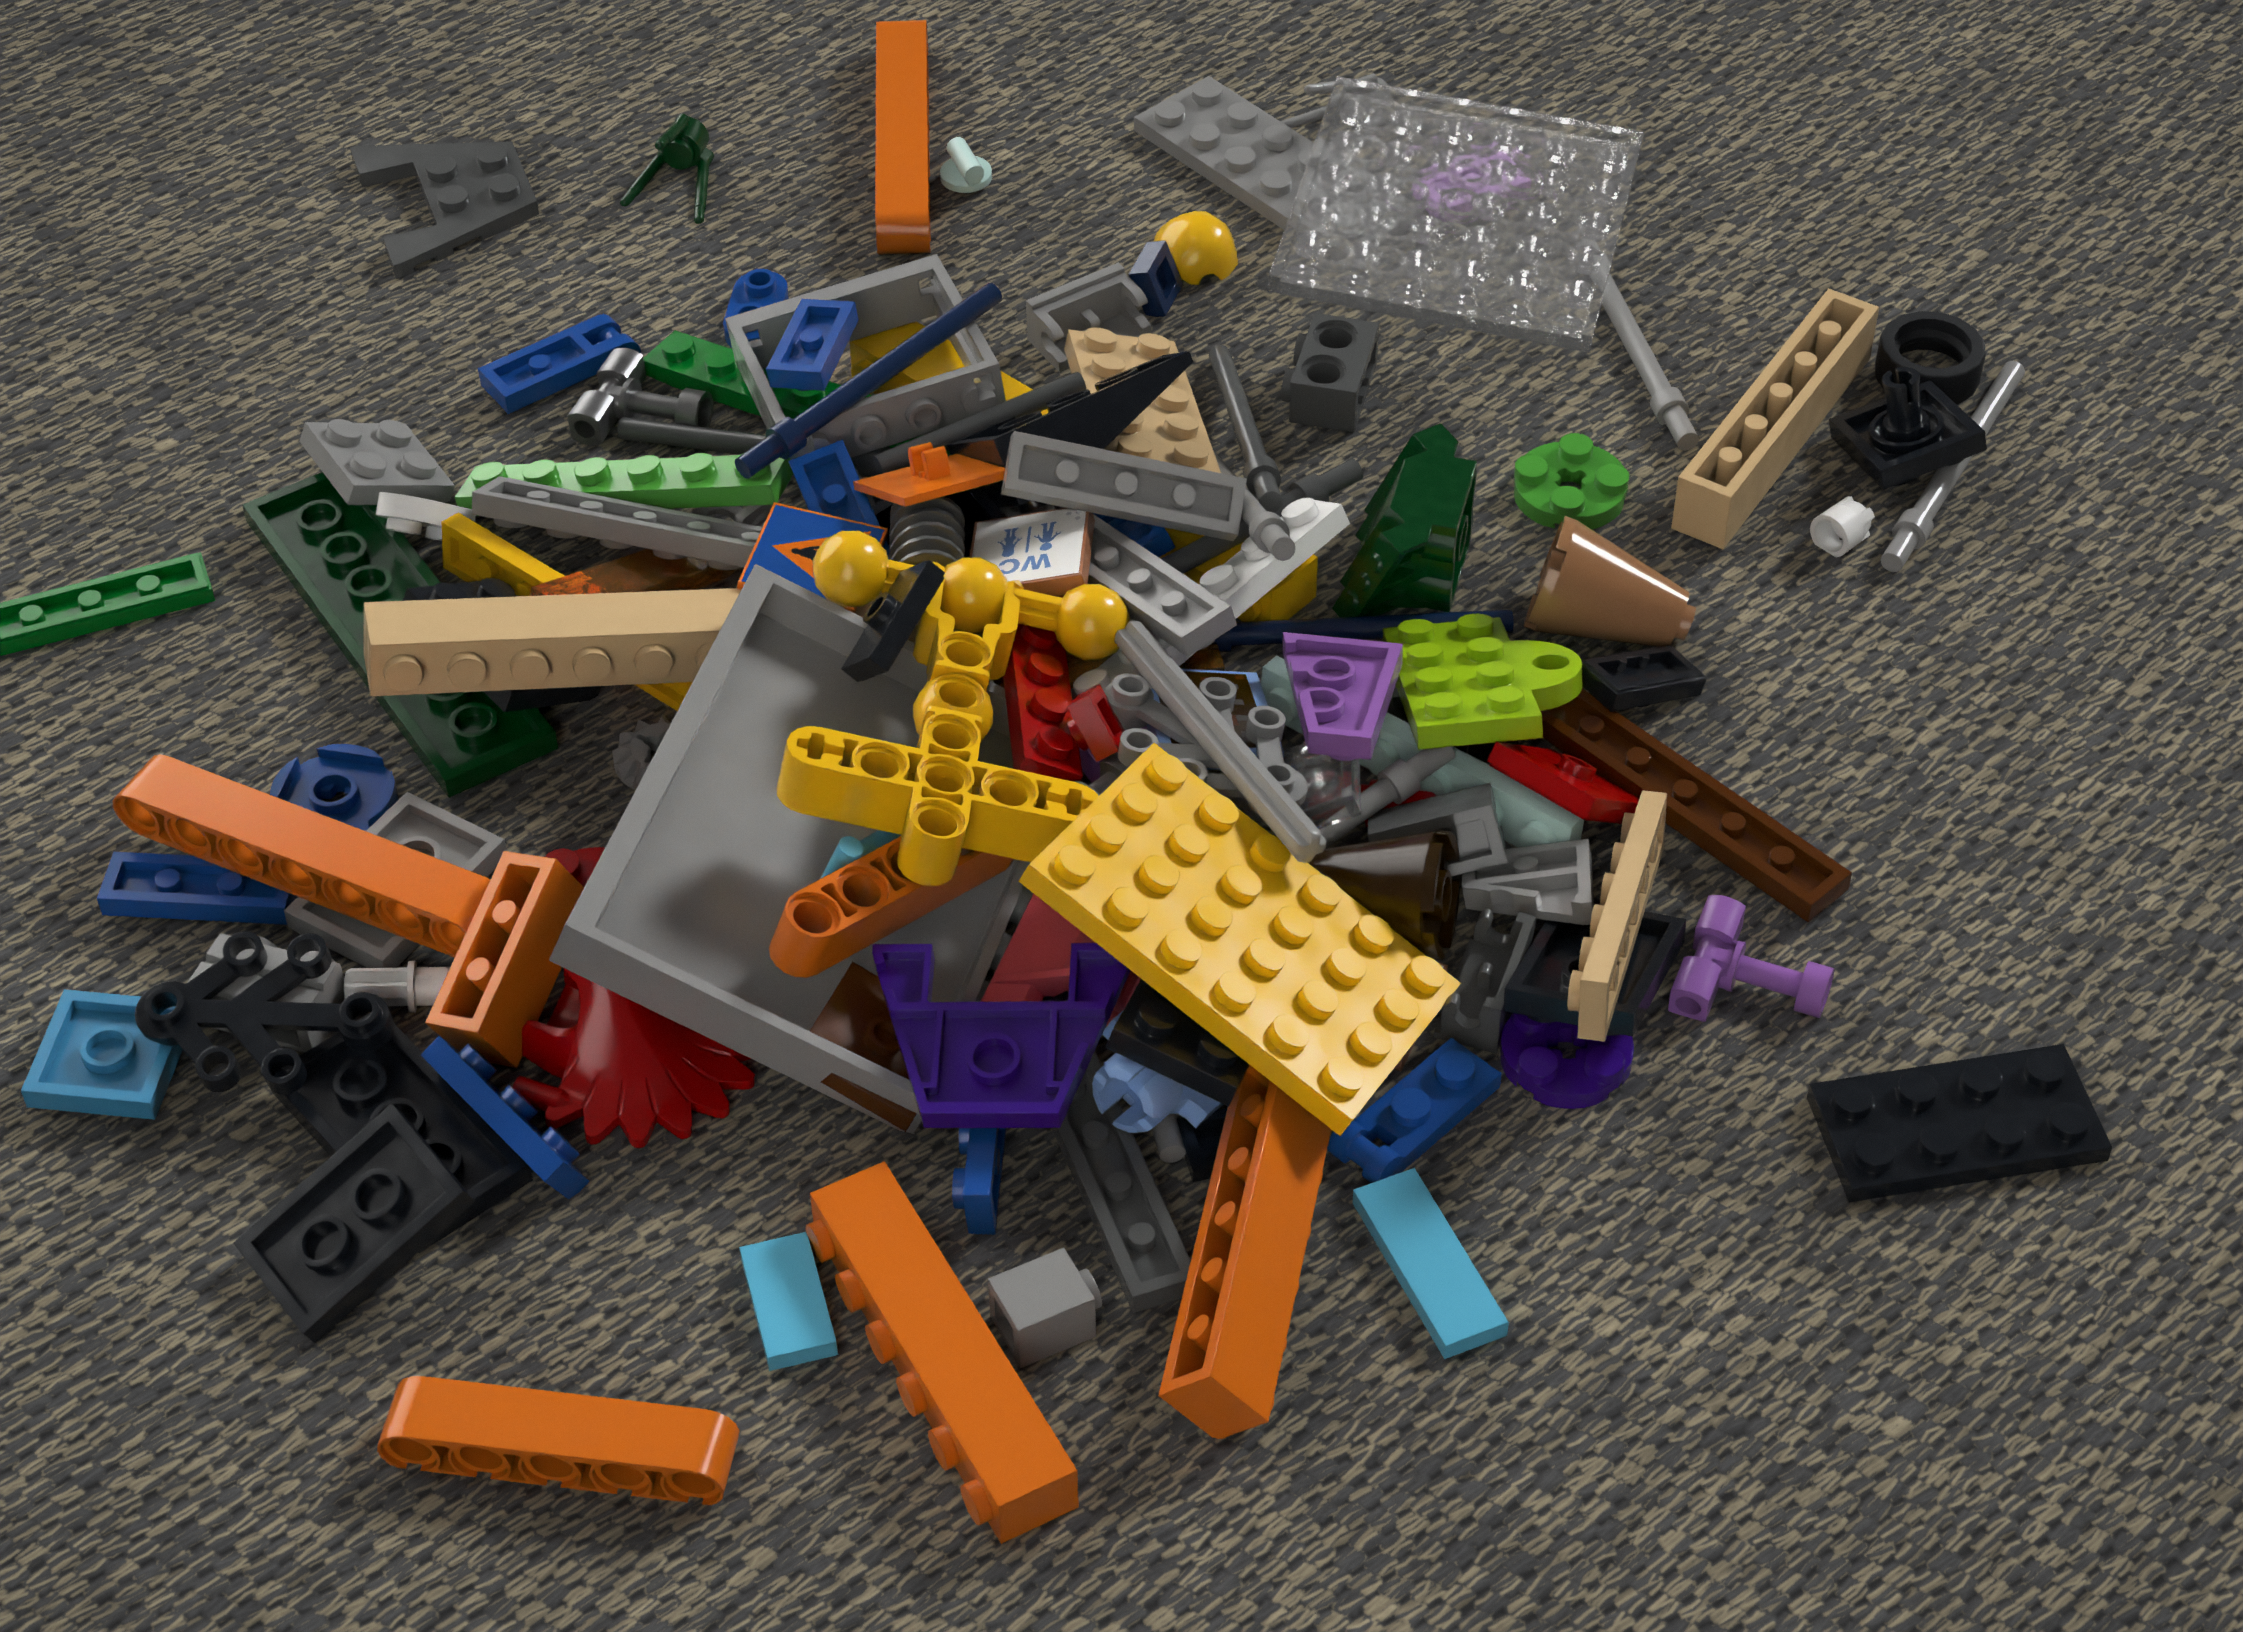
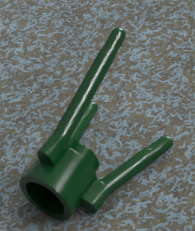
(680, 148)

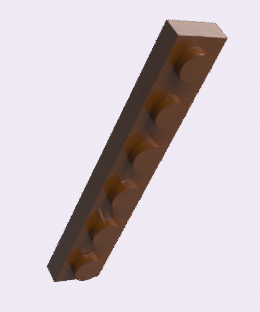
(1699, 806)

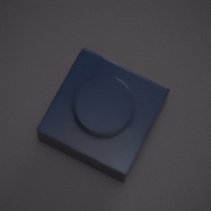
(1157, 277)

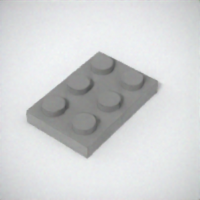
(422, 828)

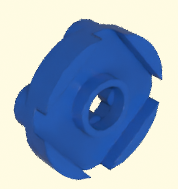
(339, 768)

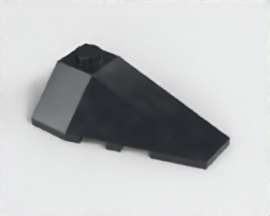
(1076, 418)

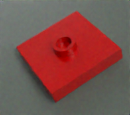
(1564, 781)

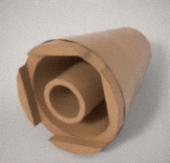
(1605, 593)

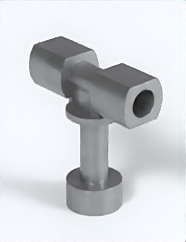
(622, 396)

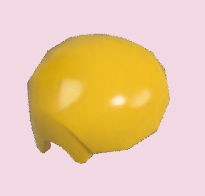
(1199, 246)

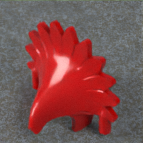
(625, 1067)

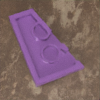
(1341, 691)

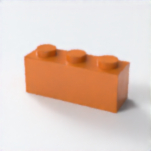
(504, 958)

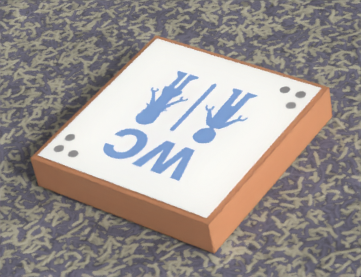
(1039, 549)

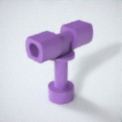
(1722, 961)

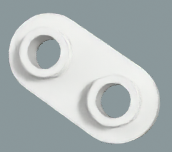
(410, 513)

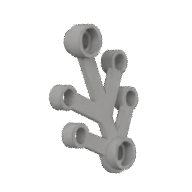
(1136, 707)

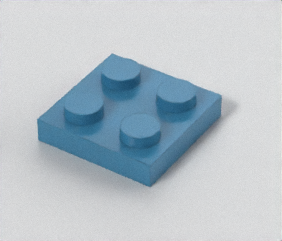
(99, 1060)

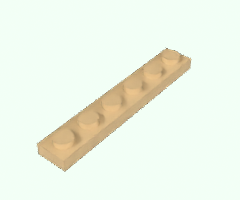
(1617, 919)

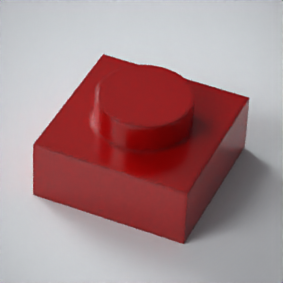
(1094, 723)

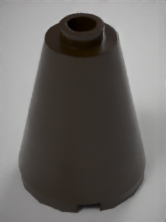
(1402, 884)

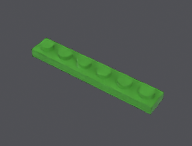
(648, 480)

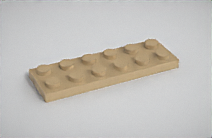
(1171, 424)

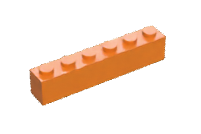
(1246, 1261)
(944, 1354)

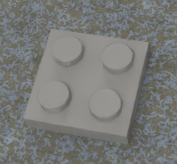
(374, 459)

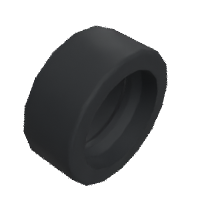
(1941, 334)

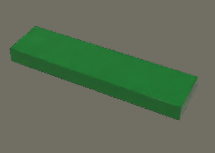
(103, 603)

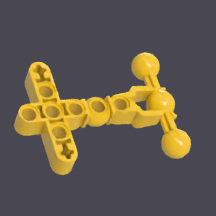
(940, 790)

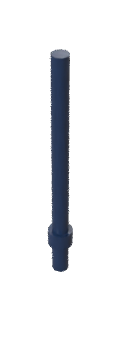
(790, 434)
(1343, 627)

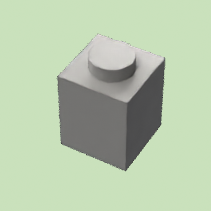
(1044, 1306)

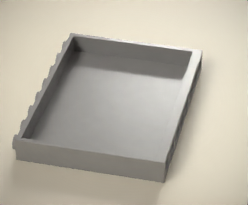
(712, 854)

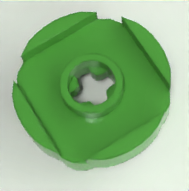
(1574, 460)

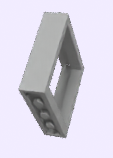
(882, 303)

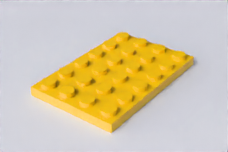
(1242, 936)

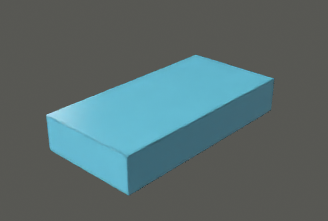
(788, 1301)

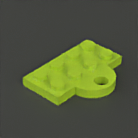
(1477, 686)

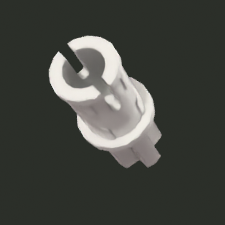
(398, 986)

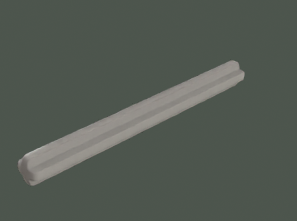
(1221, 742)

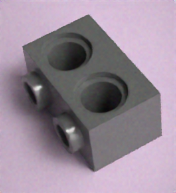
(1331, 372)

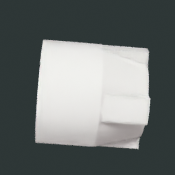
(1843, 520)

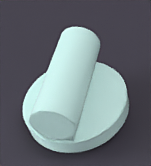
(964, 170)

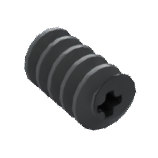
(927, 532)

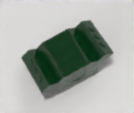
(1414, 531)

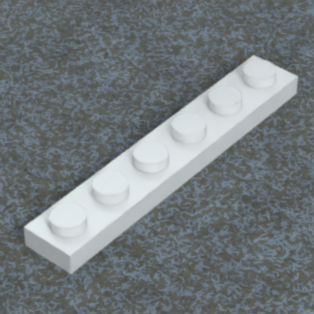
(1243, 577)

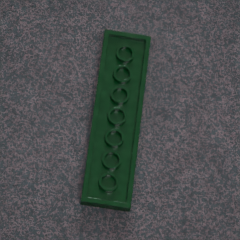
(347, 557)

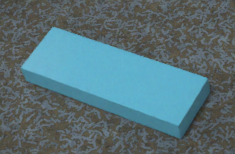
(1430, 1263)

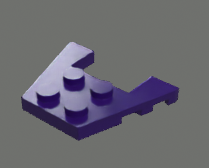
(996, 1058)

